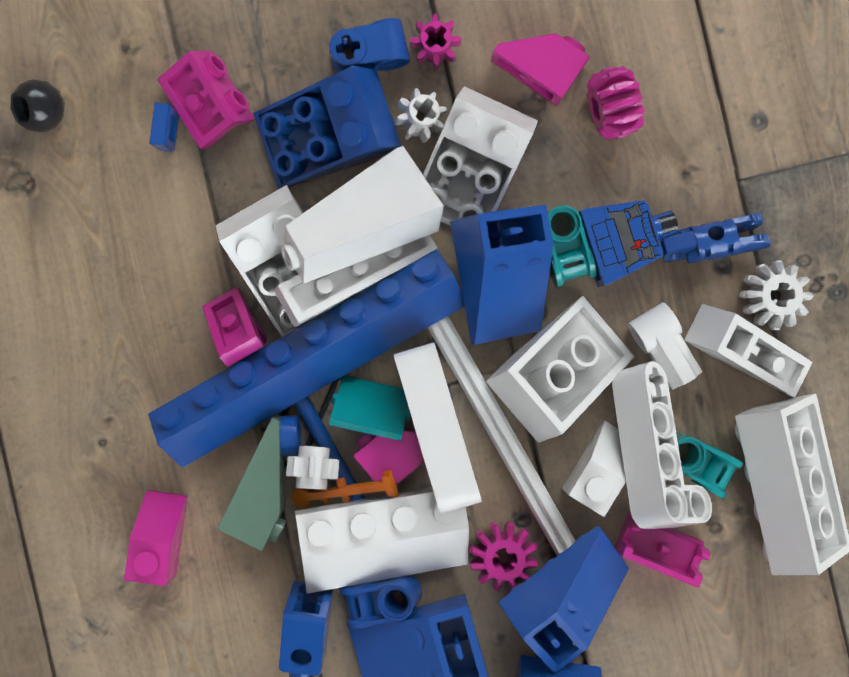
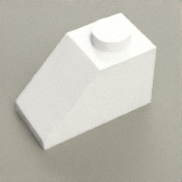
(599, 471)

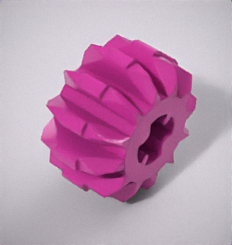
(615, 102)
(514, 544)

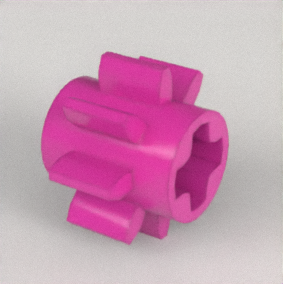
(435, 30)

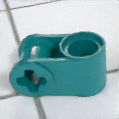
(570, 249)
(708, 465)

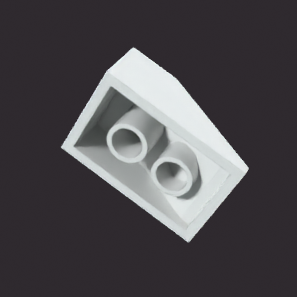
(560, 371)

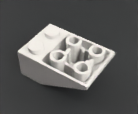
(477, 154)
(254, 246)

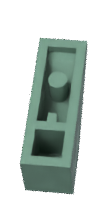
(261, 494)

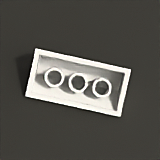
(793, 486)
(379, 539)

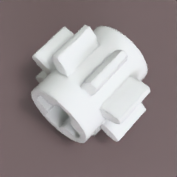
(425, 104)
(312, 467)

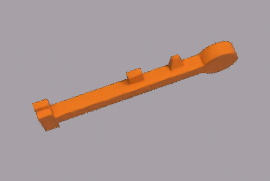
(303, 497)

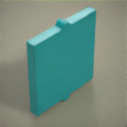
(370, 408)

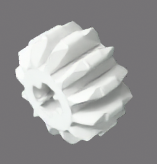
(776, 311)

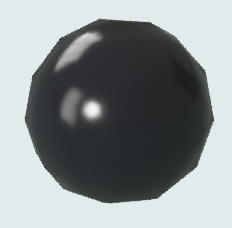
(37, 105)

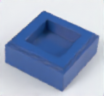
(164, 127)

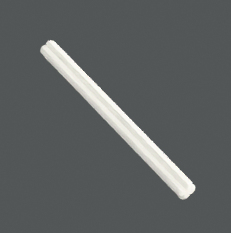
(502, 435)

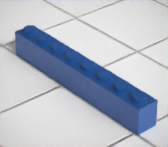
(307, 359)

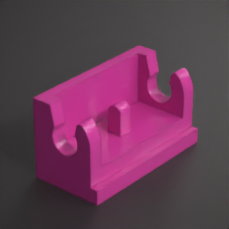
(663, 550)

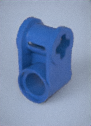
(374, 46)
(374, 603)

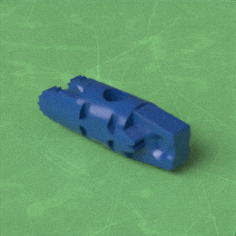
(715, 240)

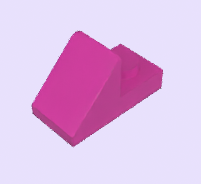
(233, 327)

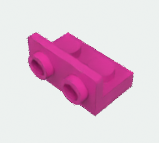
(205, 97)

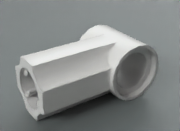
(659, 335)

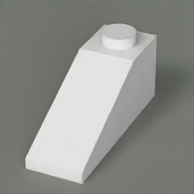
(748, 349)

